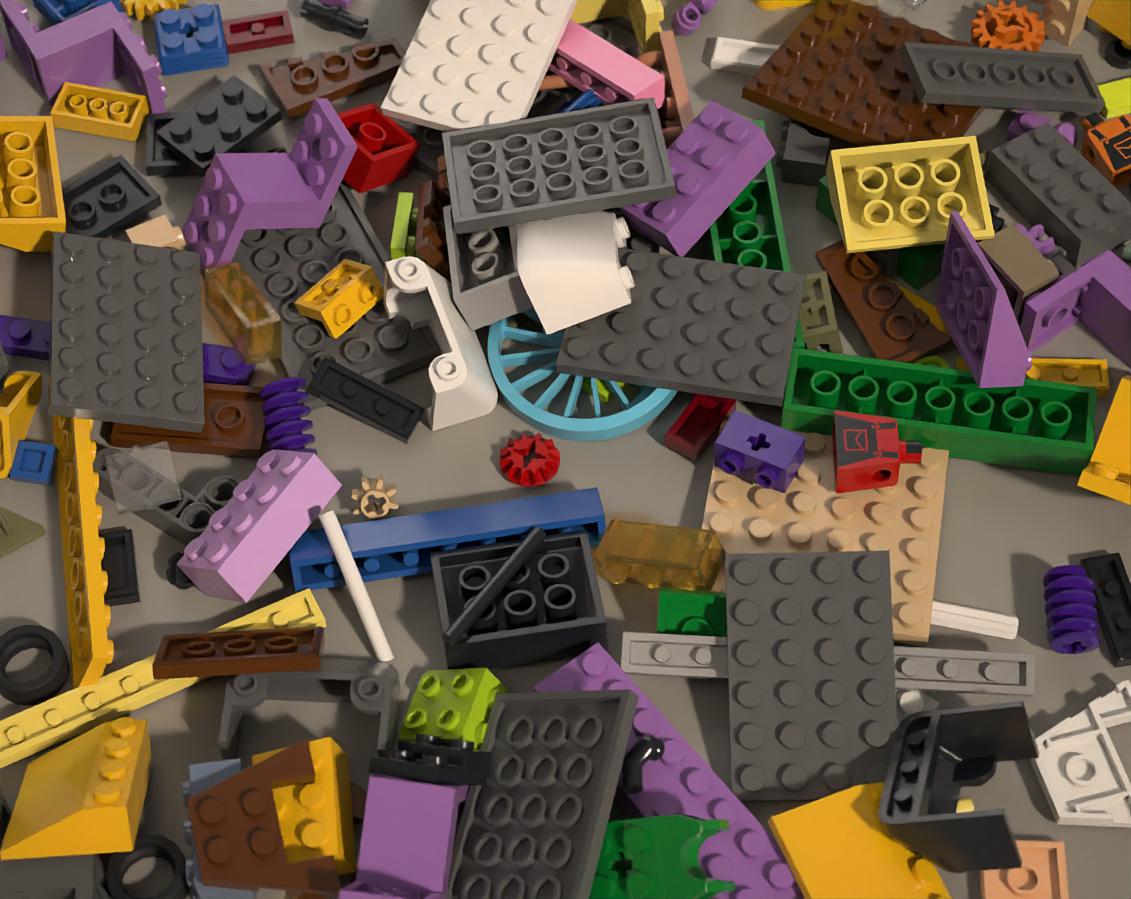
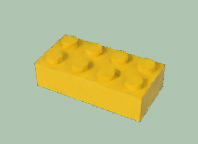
(100, 111)

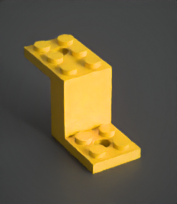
(1111, 461)

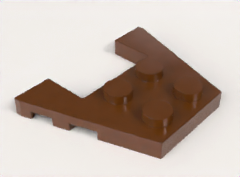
(241, 834)

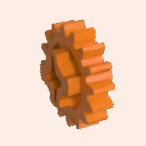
(1007, 28)

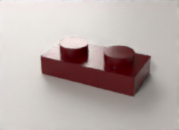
(258, 32)
(698, 424)

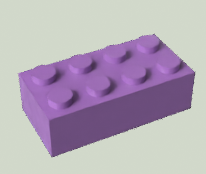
(710, 169)

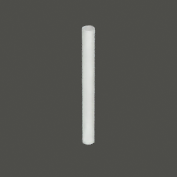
(356, 586)

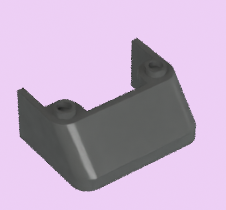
(367, 685)

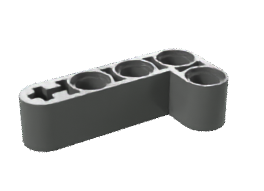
(187, 512)

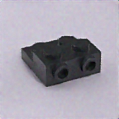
(434, 762)

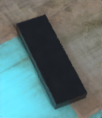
(365, 400)
(1112, 603)

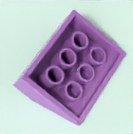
(979, 312)

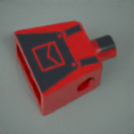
(869, 452)

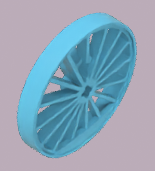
(635, 414)

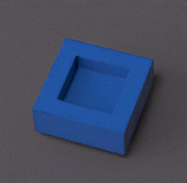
(34, 463)

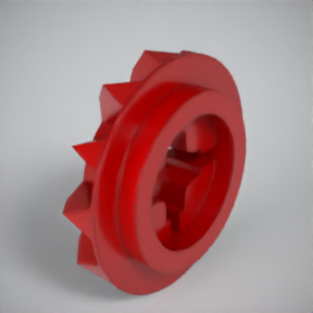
(539, 469)

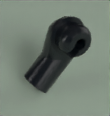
(643, 749)

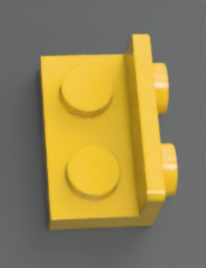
(342, 296)

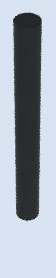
(493, 586)

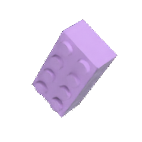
(258, 524)

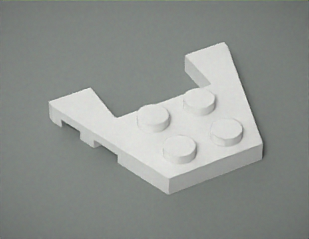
(1081, 767)

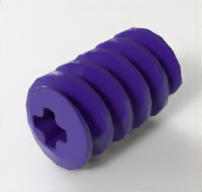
(285, 415)
(1070, 610)

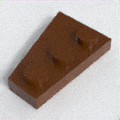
(430, 230)

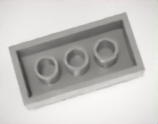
(485, 273)

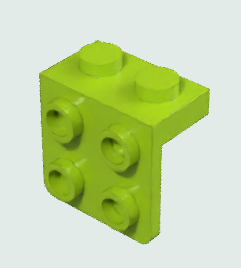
(452, 705)

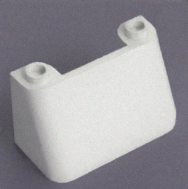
(574, 267)
(459, 376)

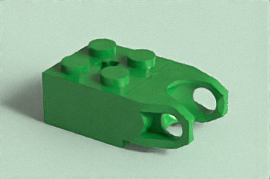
(657, 859)

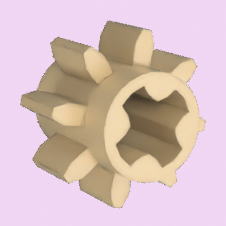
(379, 490)

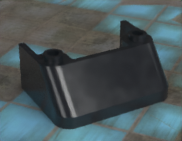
(929, 765)

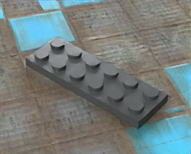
(1000, 78)

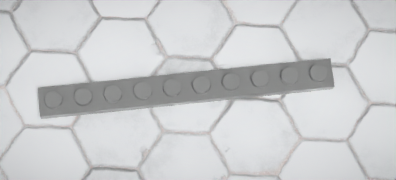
(914, 667)

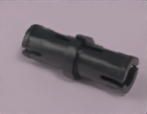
(334, 18)

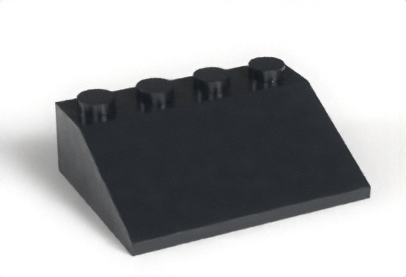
(539, 616)

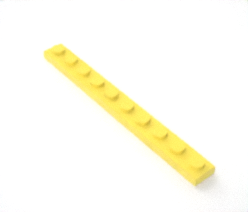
(130, 687)

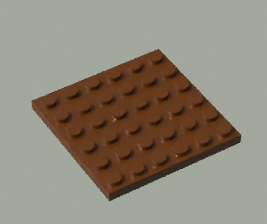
(849, 80)

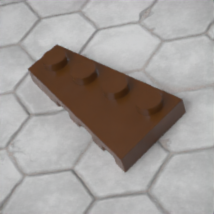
(878, 308)

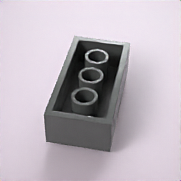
(1061, 192)

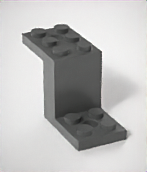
(50, 876)

